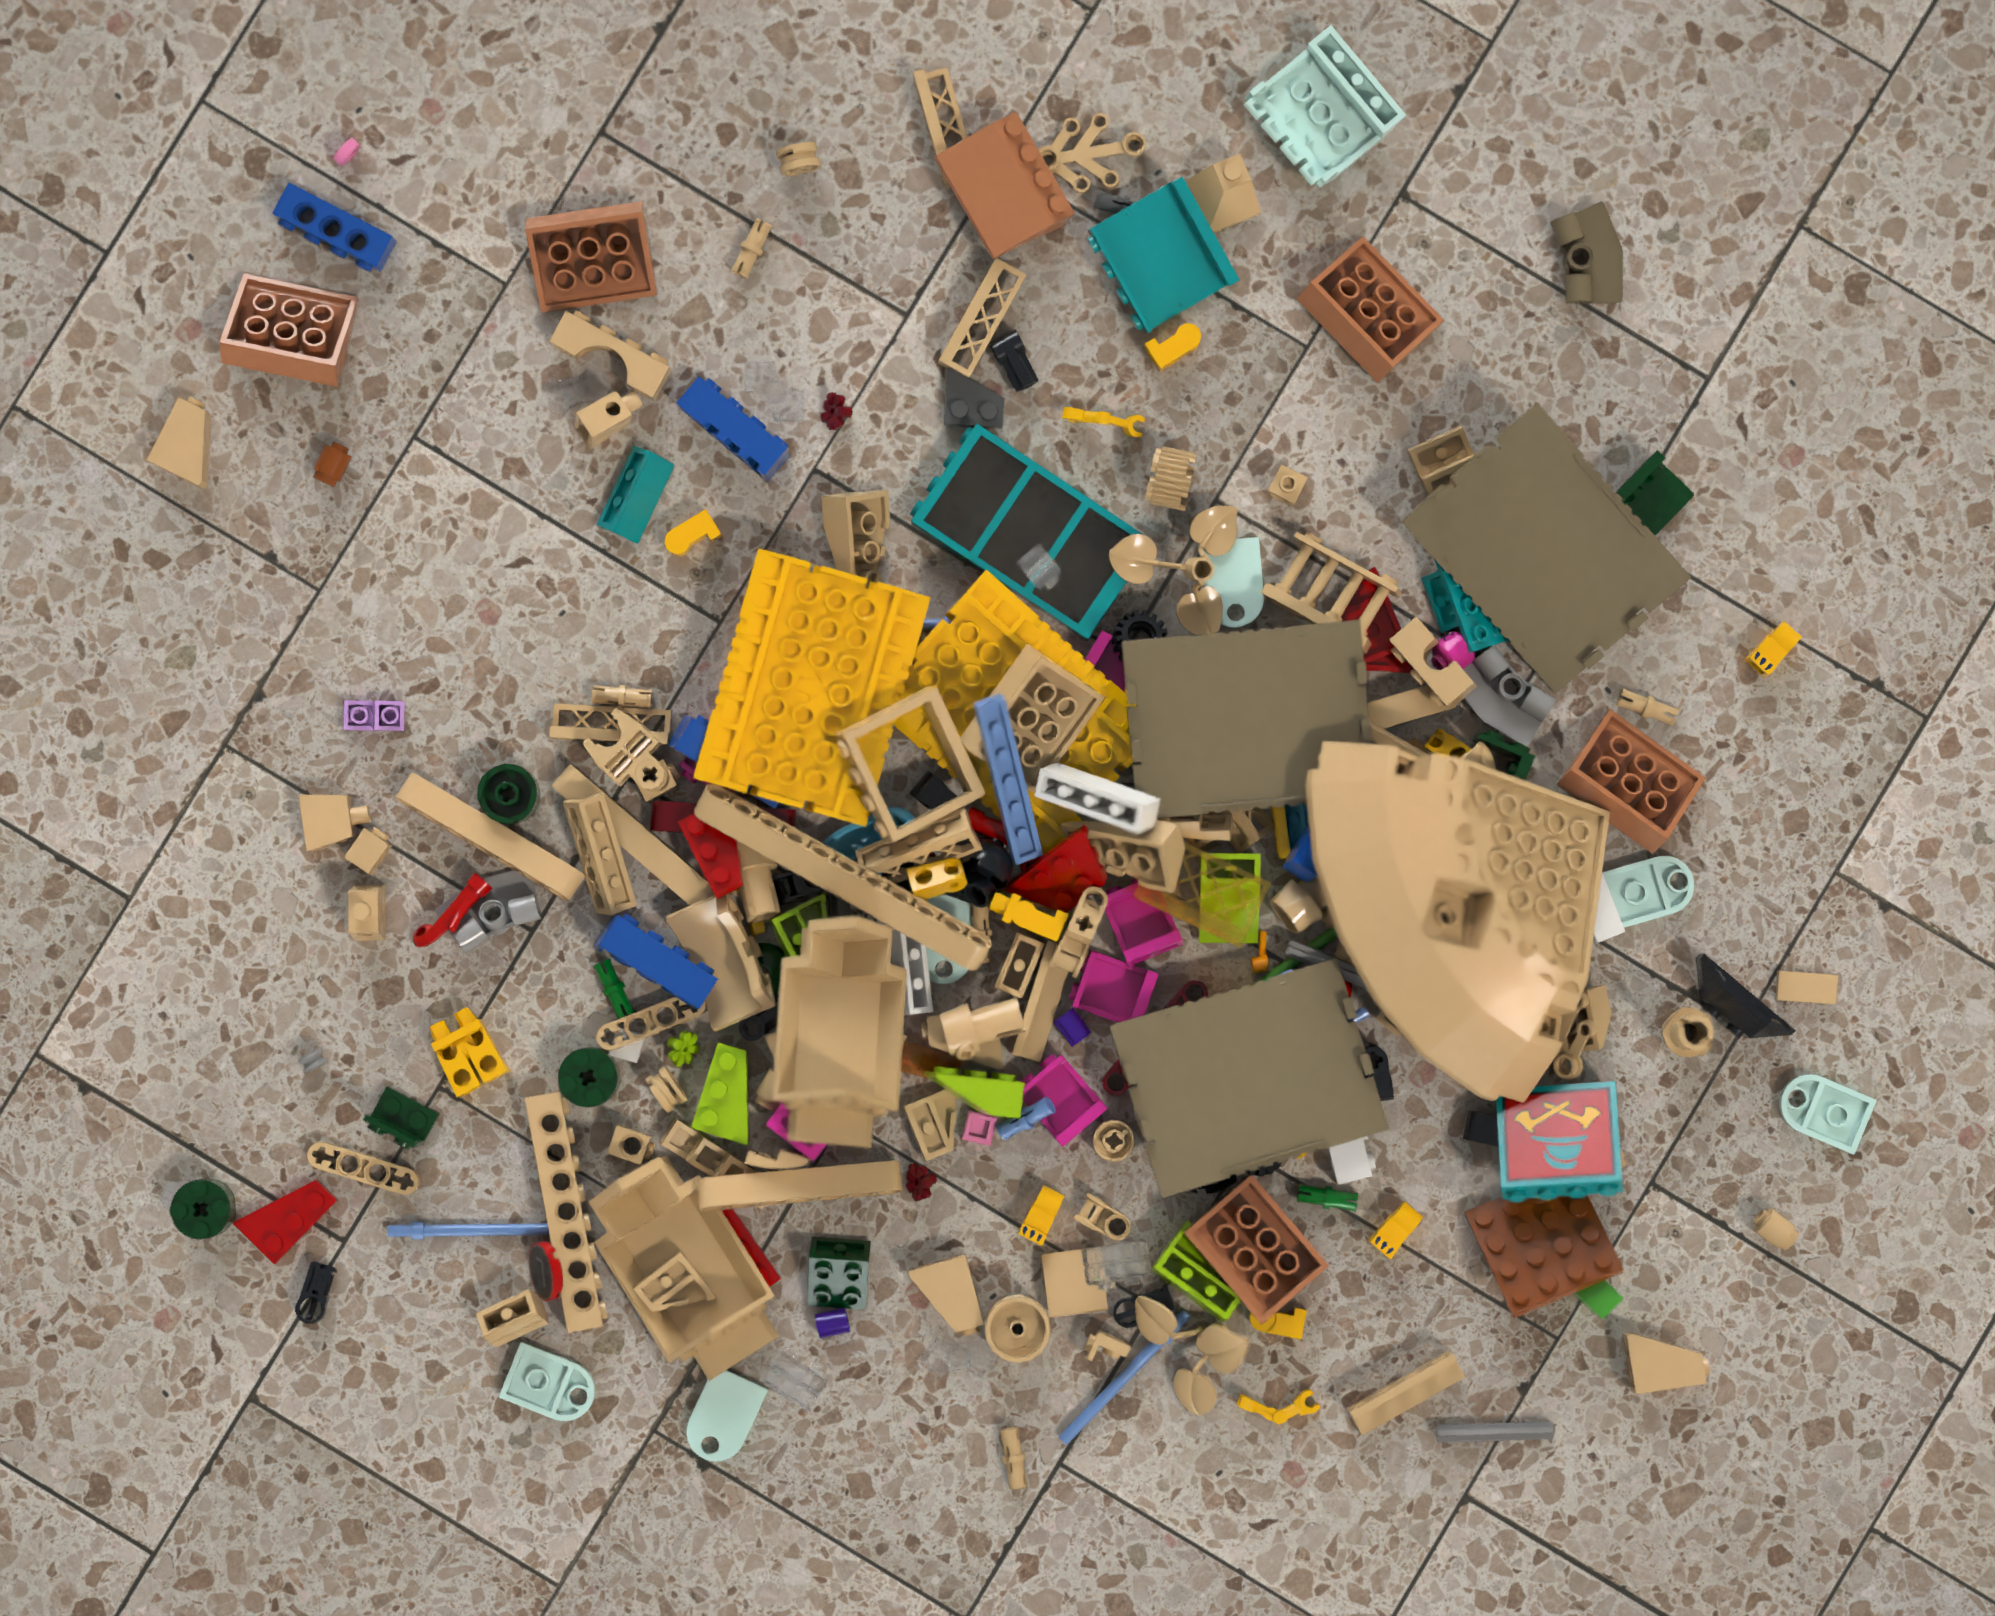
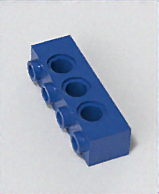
(296, 201)

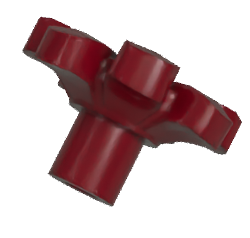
(835, 411)
(920, 1181)

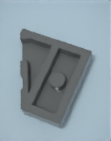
(971, 403)

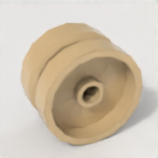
(1021, 1310)

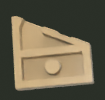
(933, 1123)
(673, 1285)

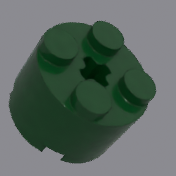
(500, 779)
(573, 1083)
(186, 1208)

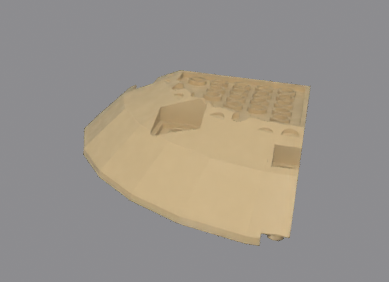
(1506, 869)

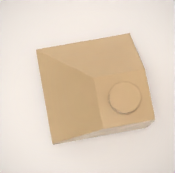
(1225, 193)
(1597, 1011)

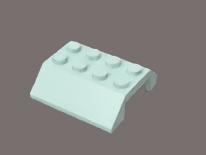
(1324, 108)

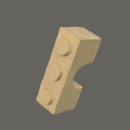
(1414, 644)

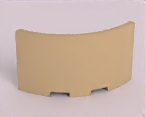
(715, 936)

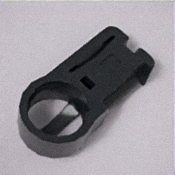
(971, 895)
(316, 1285)
(1161, 1296)

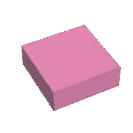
(979, 1127)

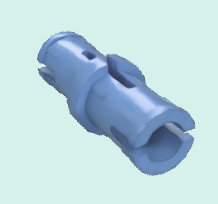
(1028, 1118)

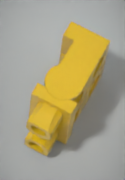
(1027, 917)
(467, 1043)

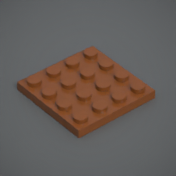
(1543, 1248)

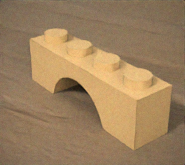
(578, 337)

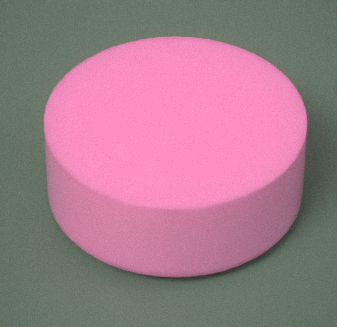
(346, 152)

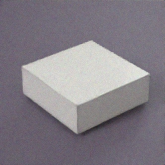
(629, 1052)

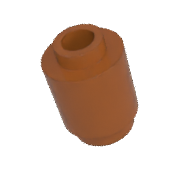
(332, 464)

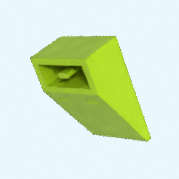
(1231, 897)
(986, 1095)

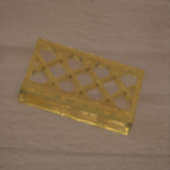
(1198, 917)

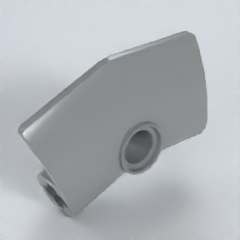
(1512, 715)
(511, 897)

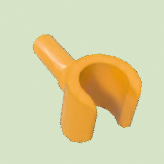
(1261, 963)

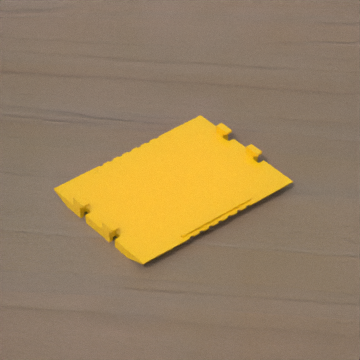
(969, 662)
(802, 667)

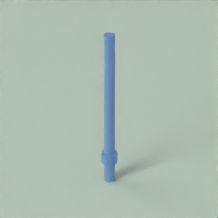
(419, 1230)
(1117, 1384)

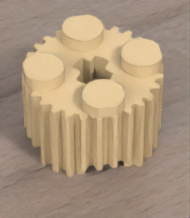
(1172, 478)

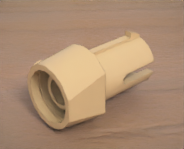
(758, 889)
(1299, 904)
(969, 1028)
(1702, 1032)

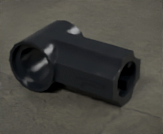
(1011, 355)
(767, 1019)

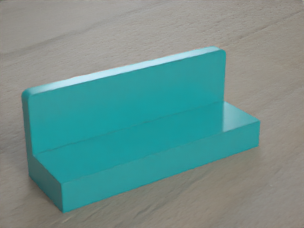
(635, 494)

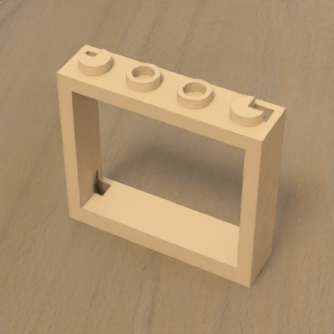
(953, 748)

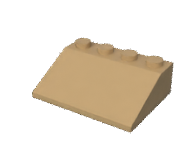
(1044, 710)

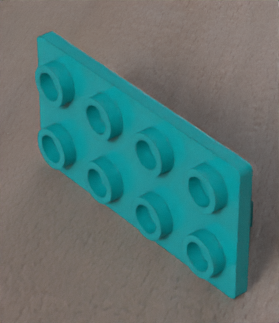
(1456, 609)

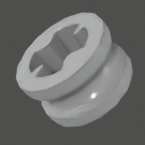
(313, 1061)

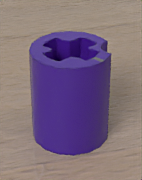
(1072, 1027)
(832, 1323)

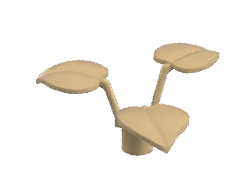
(1216, 533)
(1216, 1342)

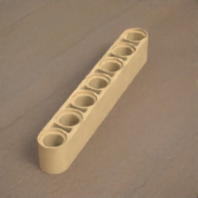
(490, 836)
(639, 840)
(799, 1185)

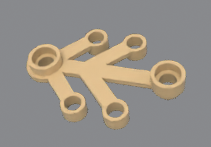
(1084, 154)
(1574, 1051)

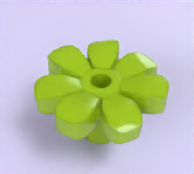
(683, 1048)

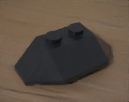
(1735, 1004)

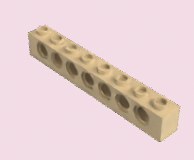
(537, 1108)

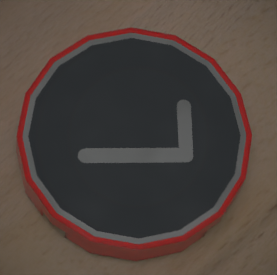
(545, 1271)

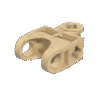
(630, 755)
(1079, 932)

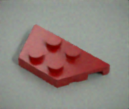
(1381, 629)
(1061, 874)

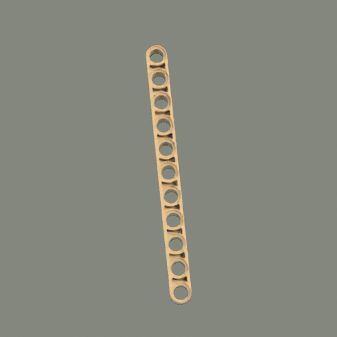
(842, 877)

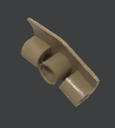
(1594, 236)

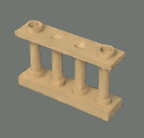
(1306, 605)

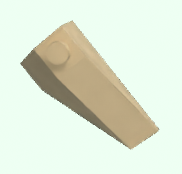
(856, 530)
(1148, 856)

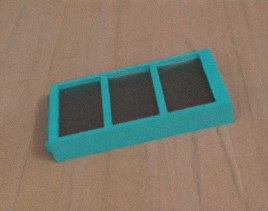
(1001, 505)

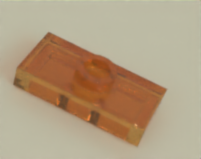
(921, 1058)

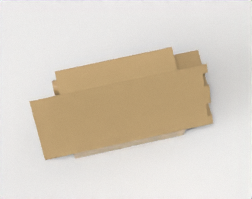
(839, 1032)
(651, 1220)

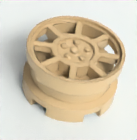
(798, 158)
(664, 1092)
(1113, 1140)

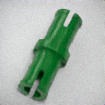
(613, 988)
(1327, 1197)

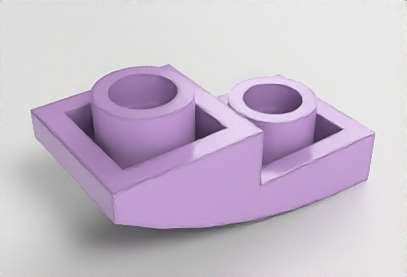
(373, 715)

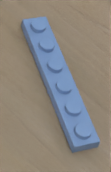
(1008, 778)

